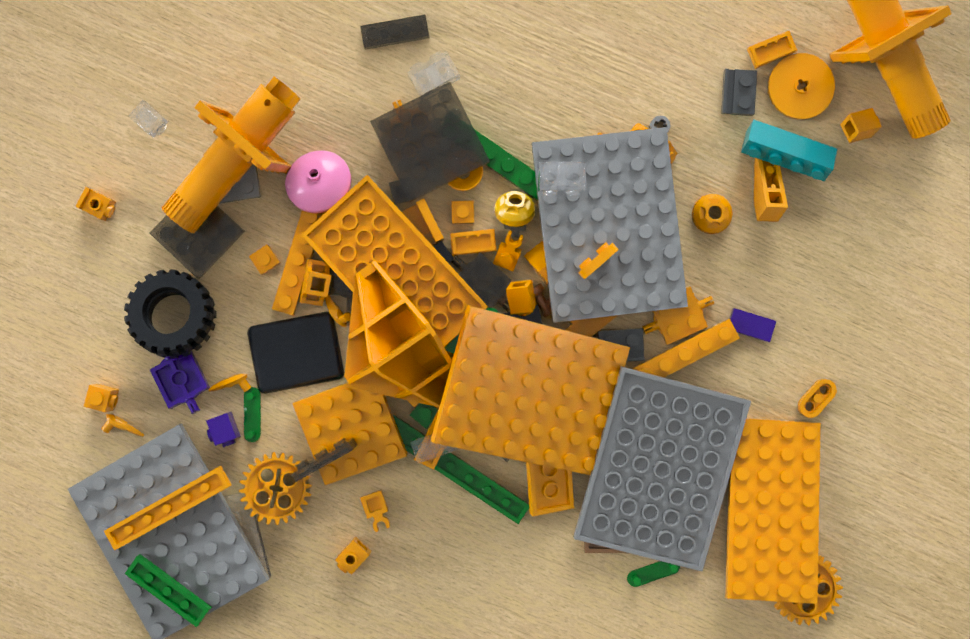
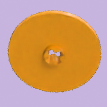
(805, 69)

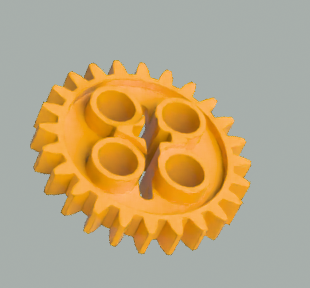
(254, 484)
(826, 598)

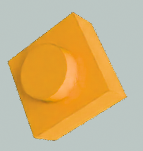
(462, 212)
(264, 259)

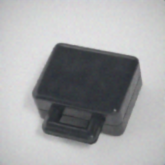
(295, 352)

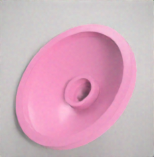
(318, 192)

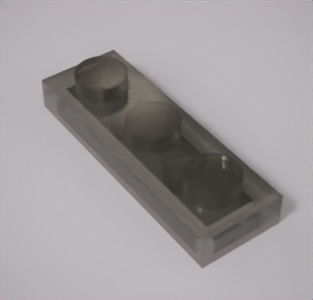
(394, 32)
(323, 458)

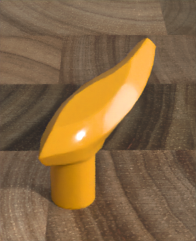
(336, 312)
(231, 381)
(115, 421)

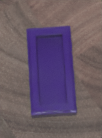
(752, 325)

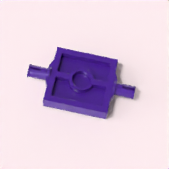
(180, 381)

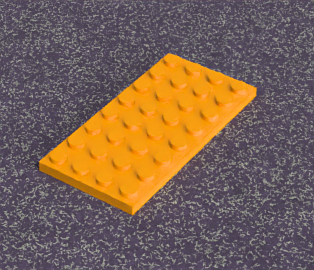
(372, 228)
(774, 513)

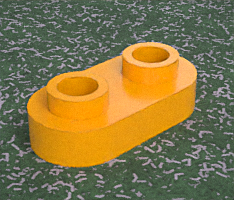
(604, 253)
(816, 398)

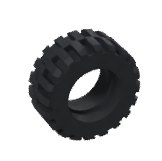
(150, 294)

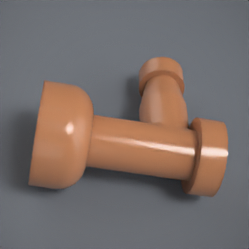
(543, 303)

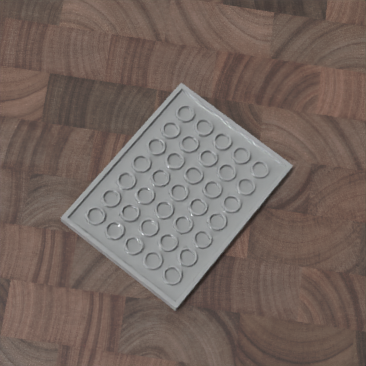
(625, 203)
(661, 469)
(197, 548)

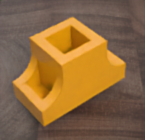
(315, 282)

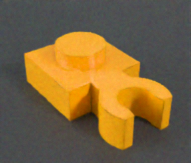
(508, 252)
(374, 506)

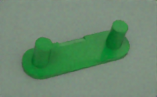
(252, 414)
(651, 573)

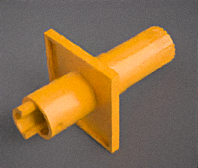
(892, 44)
(239, 145)

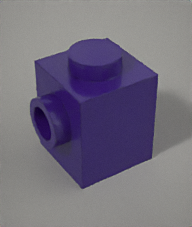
(223, 429)

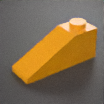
(769, 192)

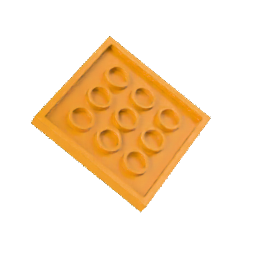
(349, 414)

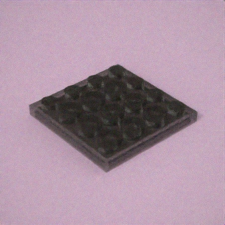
(430, 141)

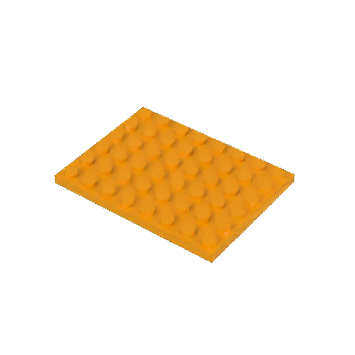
(528, 391)

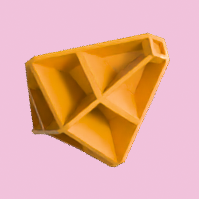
(392, 343)

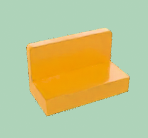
(424, 221)

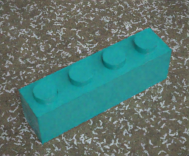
(789, 150)

